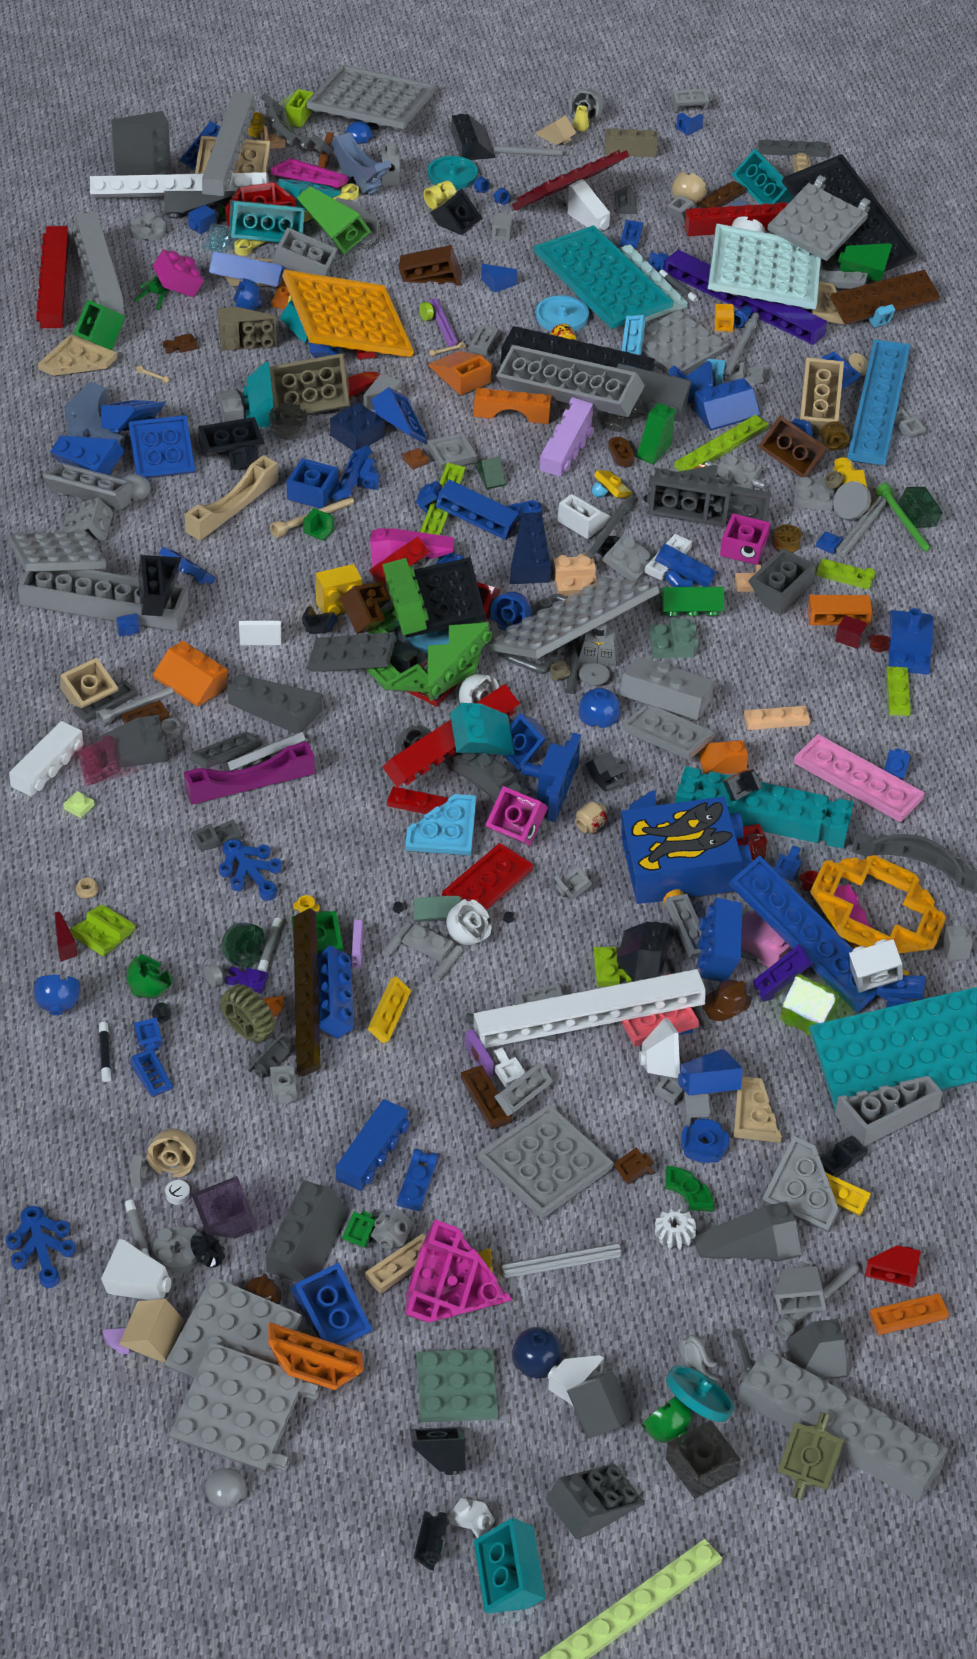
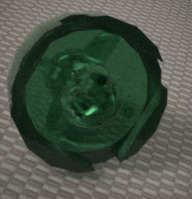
(243, 940)

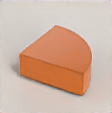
(275, 1004)

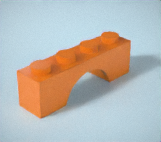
(534, 406)

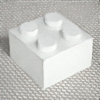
(875, 965)

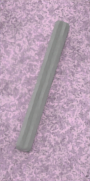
(860, 527)
(561, 1260)

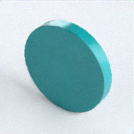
(456, 169)
(700, 1393)

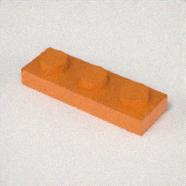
(908, 1314)

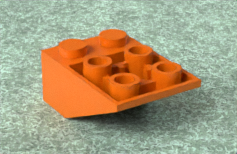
(463, 371)

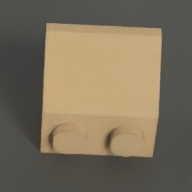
(87, 683)

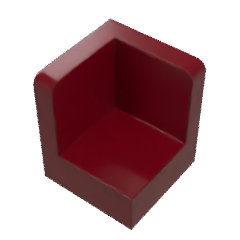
(850, 631)

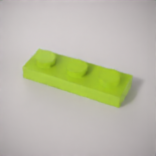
(898, 691)

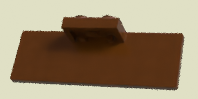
(901, 292)

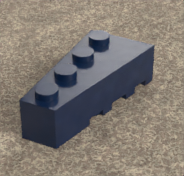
(531, 553)

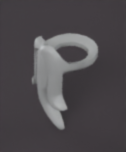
(694, 1355)

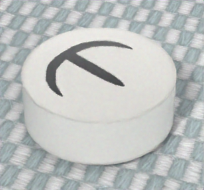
(177, 1192)

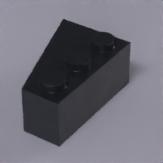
(156, 582)

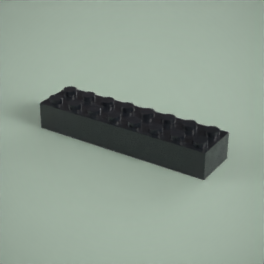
(573, 349)

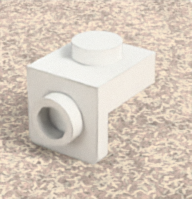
(472, 1515)

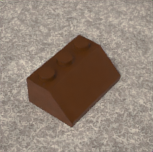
(793, 447)

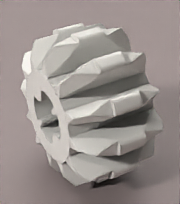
(675, 1228)

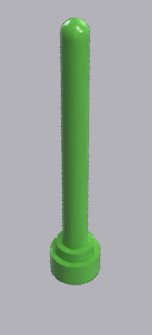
(886, 491)

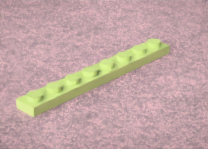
(637, 1604)

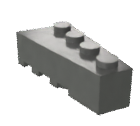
(275, 702)

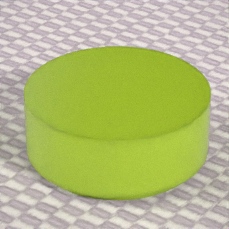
(426, 311)

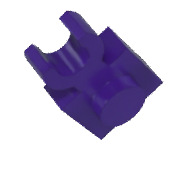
(251, 978)

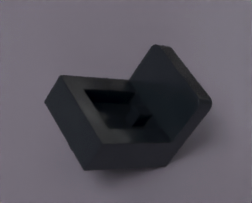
(318, 623)
(742, 784)

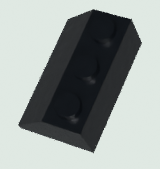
(470, 138)
(229, 435)

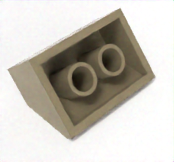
(637, 142)

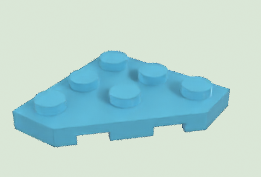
(445, 828)

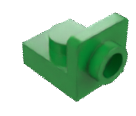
(359, 1229)

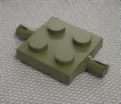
(811, 1456)

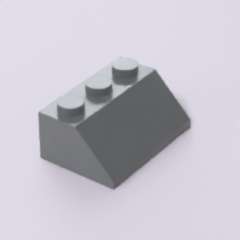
(783, 580)

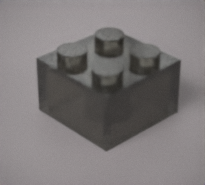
(702, 1459)

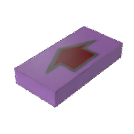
(479, 1052)

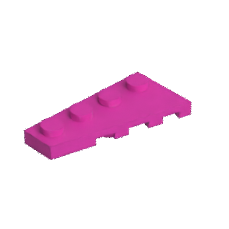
(307, 172)

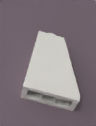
(586, 206)
(135, 1274)

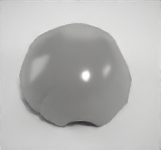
(140, 486)
(225, 1487)

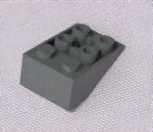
(592, 1499)

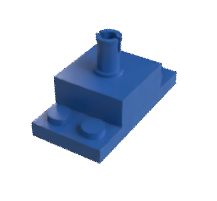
(910, 640)
(555, 774)

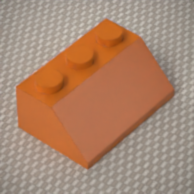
(191, 673)

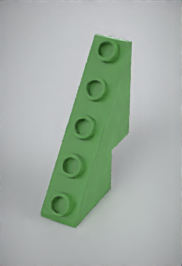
(449, 659)

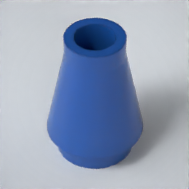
(741, 316)

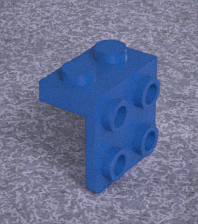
(701, 378)

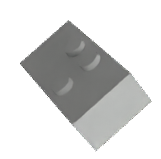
(667, 687)

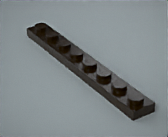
(306, 993)

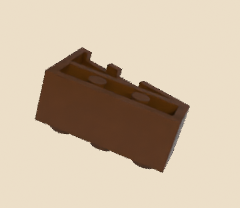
(431, 265)

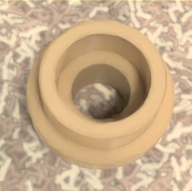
(86, 888)

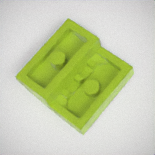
(102, 930)

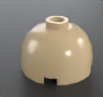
(689, 186)
(172, 1148)

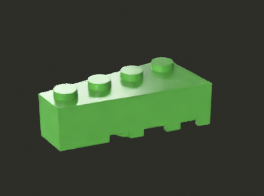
(405, 596)

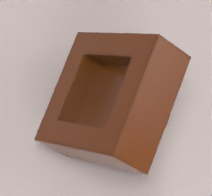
(415, 458)

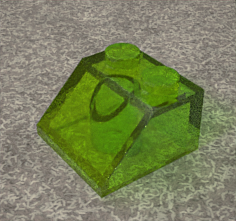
(808, 1004)

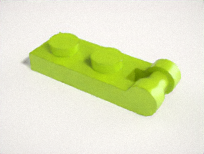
(846, 573)

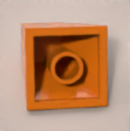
(724, 757)

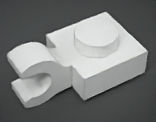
(506, 1069)

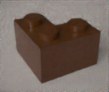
(364, 605)

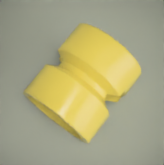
(436, 194)

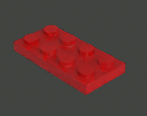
(490, 877)

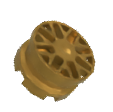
(834, 437)
(787, 538)

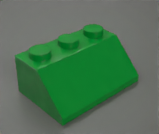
(691, 600)

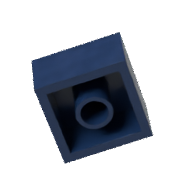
(357, 427)

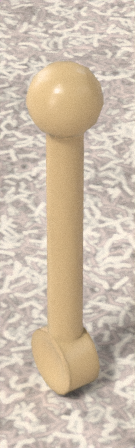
(461, 345)
(165, 379)

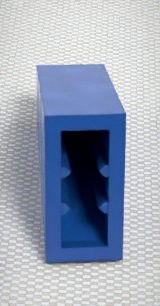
(711, 1074)

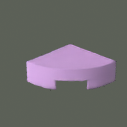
(113, 1337)

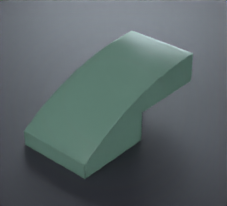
(434, 907)

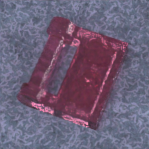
(92, 761)

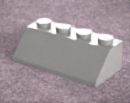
(89, 485)

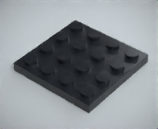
(449, 595)

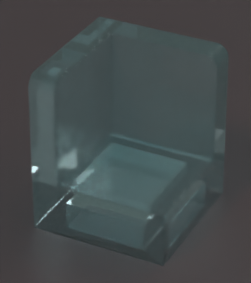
(218, 238)

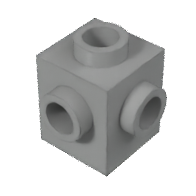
(392, 1229)

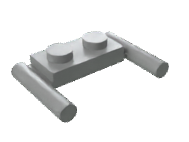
(426, 943)

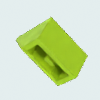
(296, 107)

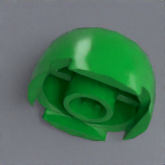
(147, 978)
(669, 1421)

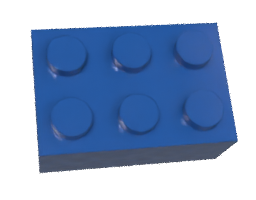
(720, 939)

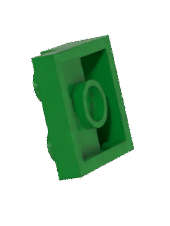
(327, 931)

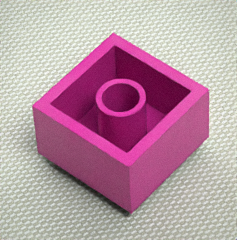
(178, 273)

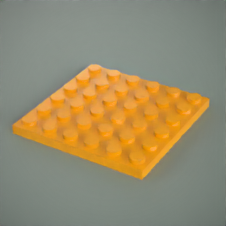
(347, 313)

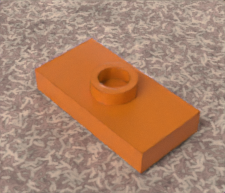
(281, 297)

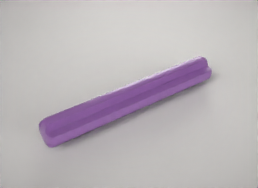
(443, 323)

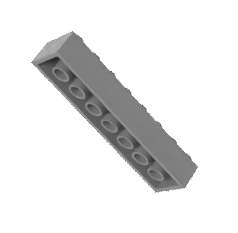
(97, 262)
(565, 377)
(97, 596)
(871, 1437)

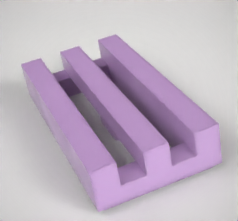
(357, 944)

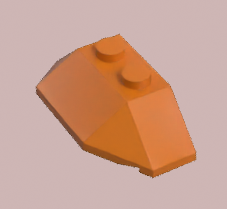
(313, 1358)

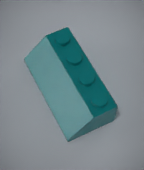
(762, 179)
(264, 220)

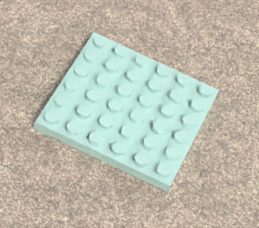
(763, 267)

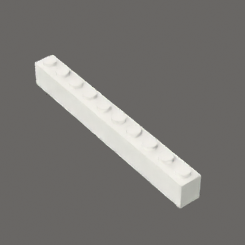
(156, 184)
(589, 1008)

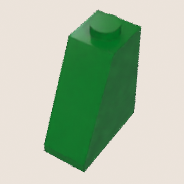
(865, 259)
(657, 433)

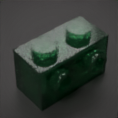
(920, 507)

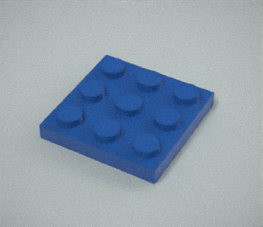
(161, 447)

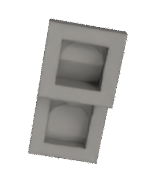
(751, 374)
(910, 426)

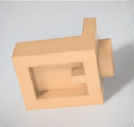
(275, 140)
(742, 580)

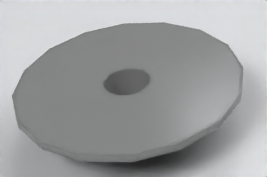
(594, 674)

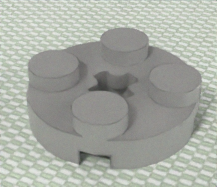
(141, 230)
(167, 1240)

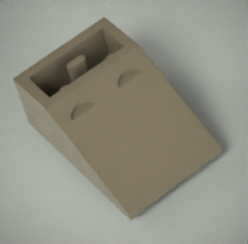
(245, 329)

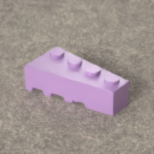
(568, 438)

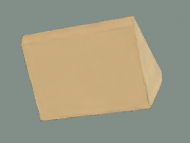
(152, 1329)

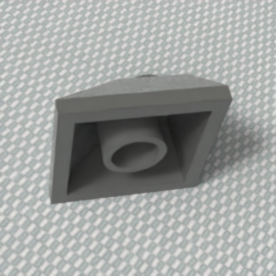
(820, 1349)

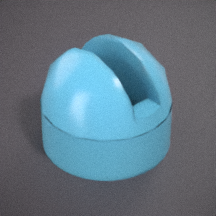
(599, 490)

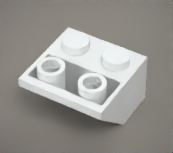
(582, 516)

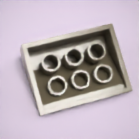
(312, 383)

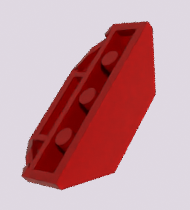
(261, 193)

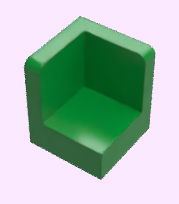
(318, 524)

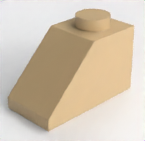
(558, 131)

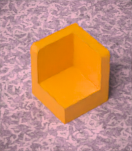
(724, 317)

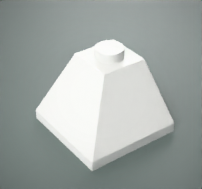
(661, 1051)

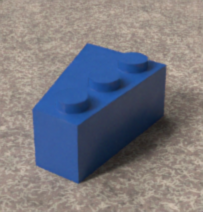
(88, 453)

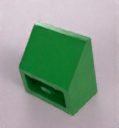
(99, 325)

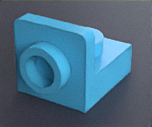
(882, 316)
(718, 368)

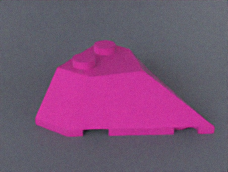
(450, 1278)

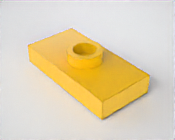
(612, 483)

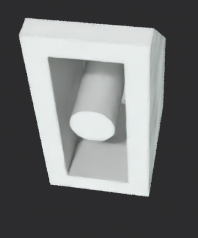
(572, 1373)

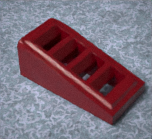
(65, 941)

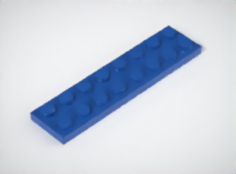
(800, 924)

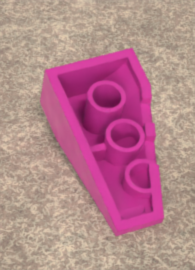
(389, 540)

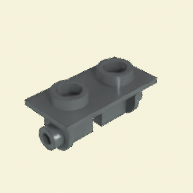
(262, 1061)

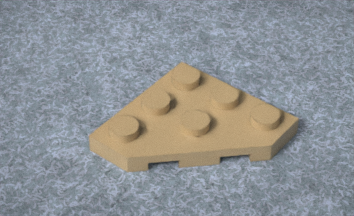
(76, 356)

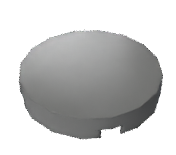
(851, 500)

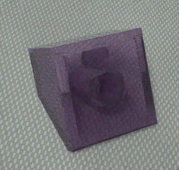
(225, 1209)

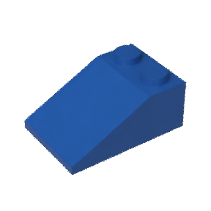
(398, 411)
(331, 1306)

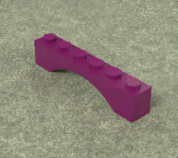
(289, 764)

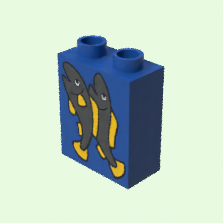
(683, 848)

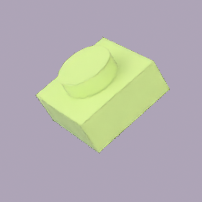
(78, 804)

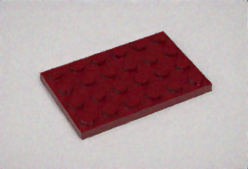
(564, 180)

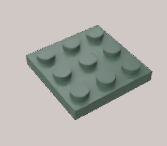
(456, 1385)

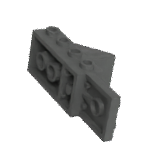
(703, 498)

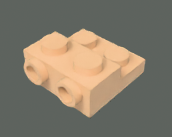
(573, 573)

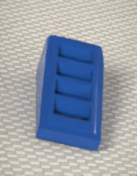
(143, 1058)

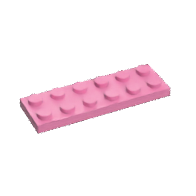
(859, 778)

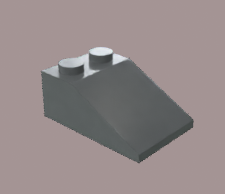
(137, 742)

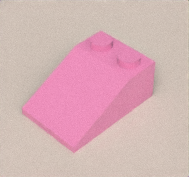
(762, 940)

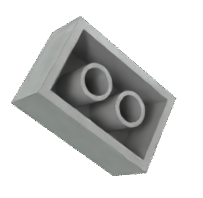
(304, 254)

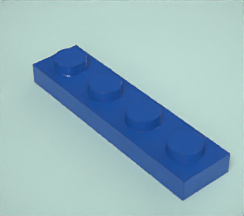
(350, 474)

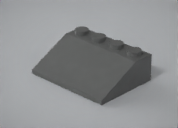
(141, 145)

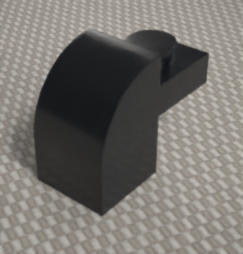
(606, 772)

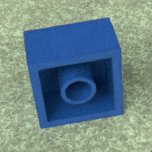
(312, 483)

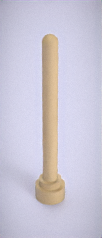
(279, 528)

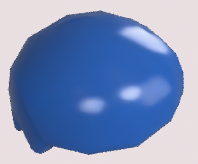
(361, 131)

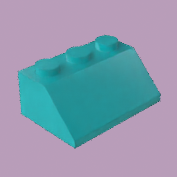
(259, 395)
(509, 1567)

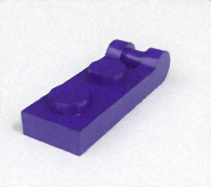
(782, 972)

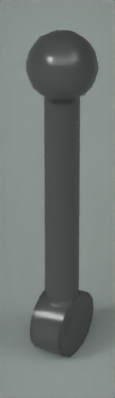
(737, 1334)

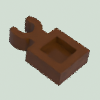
(181, 343)

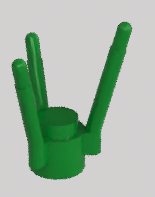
(155, 287)

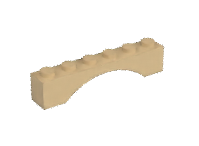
(206, 518)

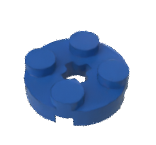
(702, 1152)

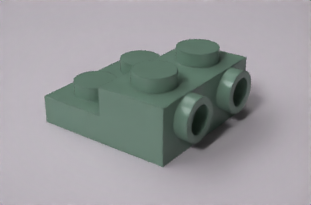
(673, 639)

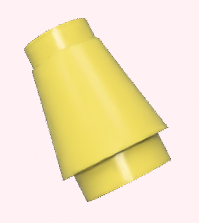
(581, 120)

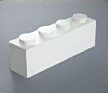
(46, 758)

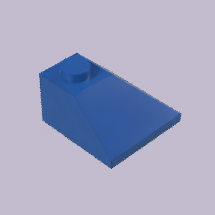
(526, 739)

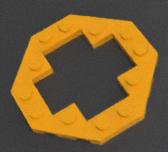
(916, 899)

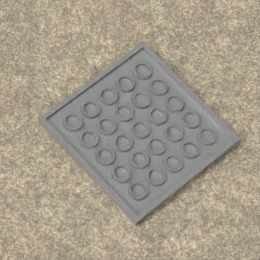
(371, 96)

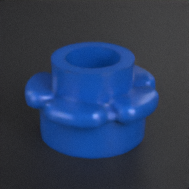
(482, 185)
(504, 199)

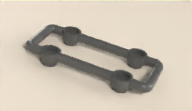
(550, 657)

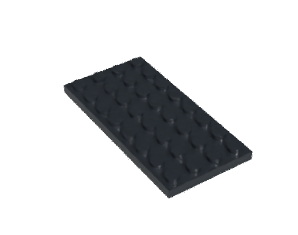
(847, 185)

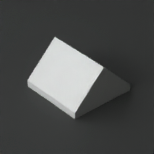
(260, 632)

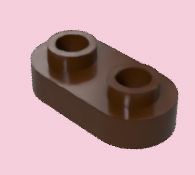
(621, 451)

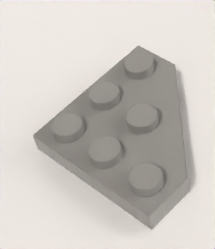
(803, 1185)

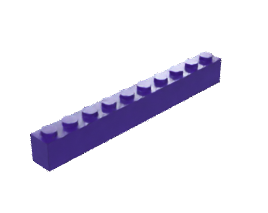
(785, 317)

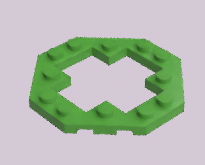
(414, 678)

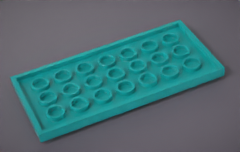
(602, 276)
(900, 1044)

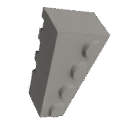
(888, 1109)

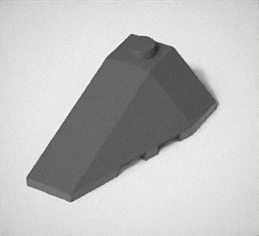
(756, 1235)

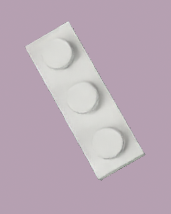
(658, 570)

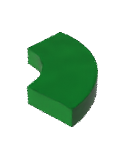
(693, 1191)

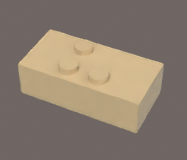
(821, 392)

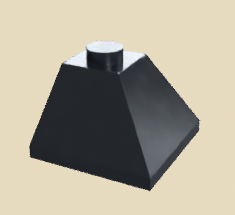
(456, 213)
(441, 1448)

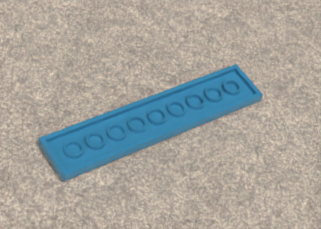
(879, 402)

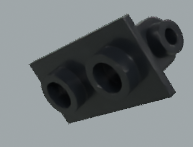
(429, 1539)

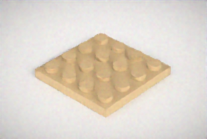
(252, 159)

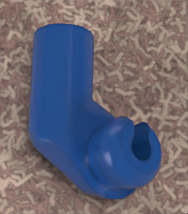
(676, 580)

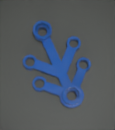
(236, 850)
(39, 1242)

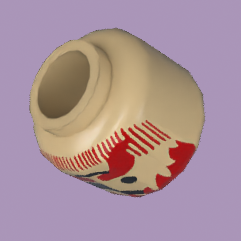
(591, 817)

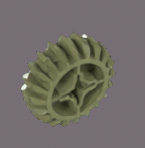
(247, 1013)

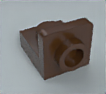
(634, 1165)

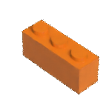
(832, 608)

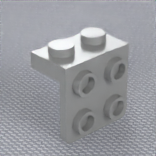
(90, 515)

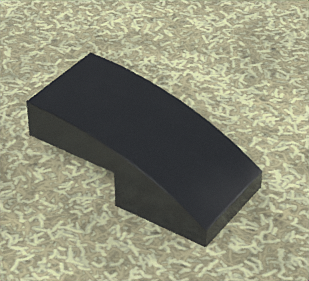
(844, 1156)

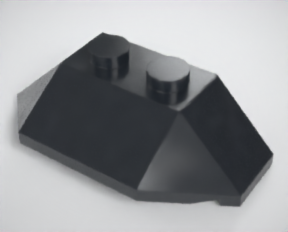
(645, 950)

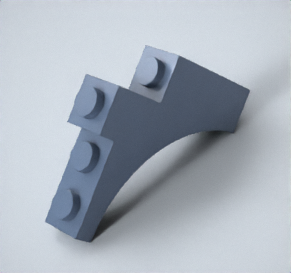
(358, 165)
(84, 414)

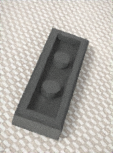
(111, 701)

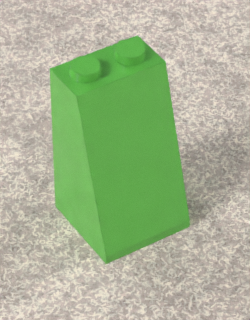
(336, 220)

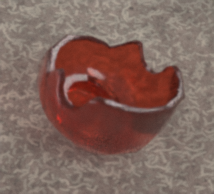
(757, 845)

